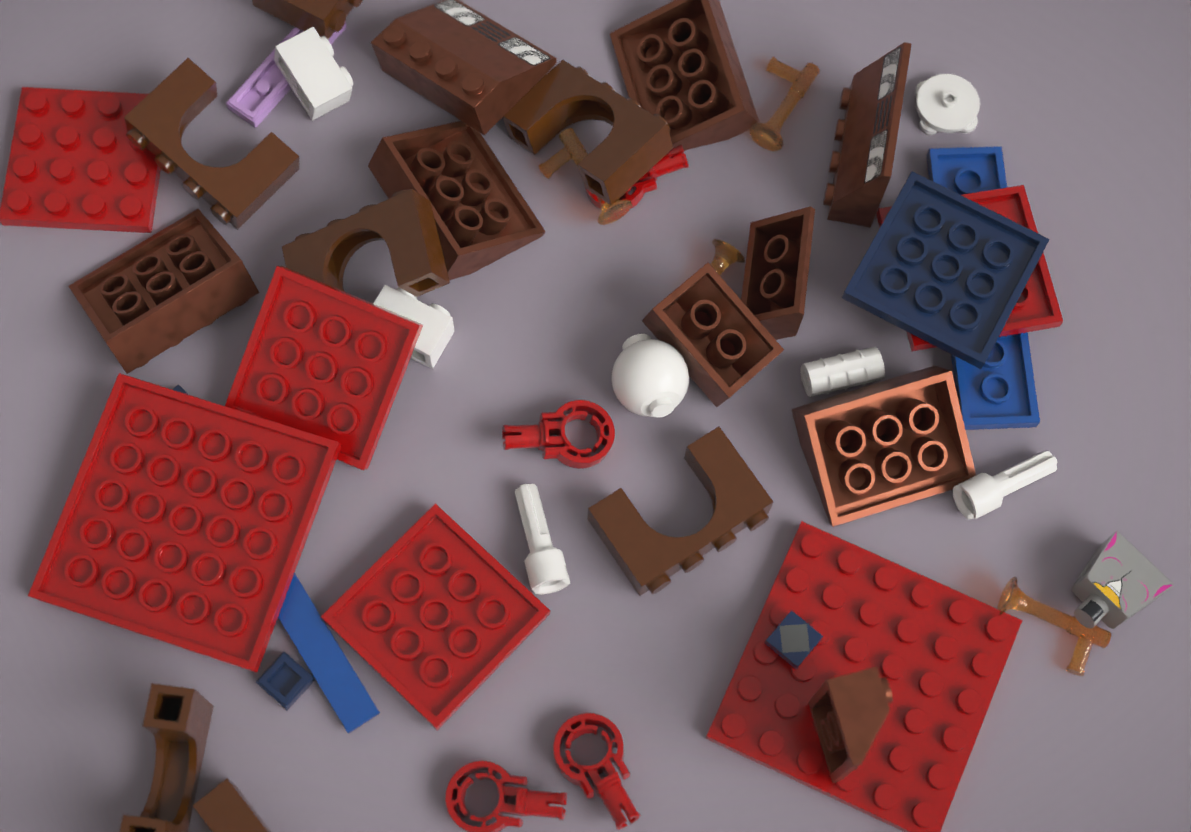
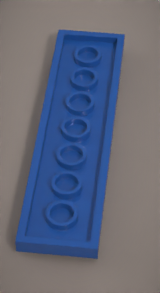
(1004, 389)

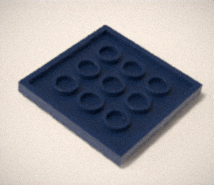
(945, 269)

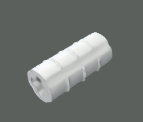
(842, 371)

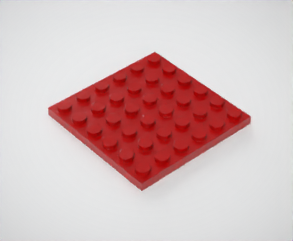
(186, 522)
(924, 637)

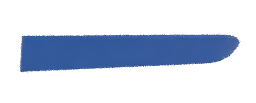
(325, 658)

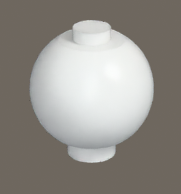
(649, 376)

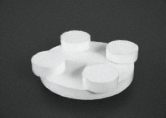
(947, 104)

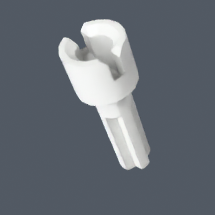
(985, 492)
(544, 563)

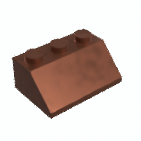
(779, 270)
(713, 334)
(848, 718)

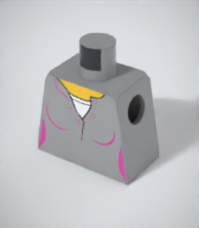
(1117, 584)

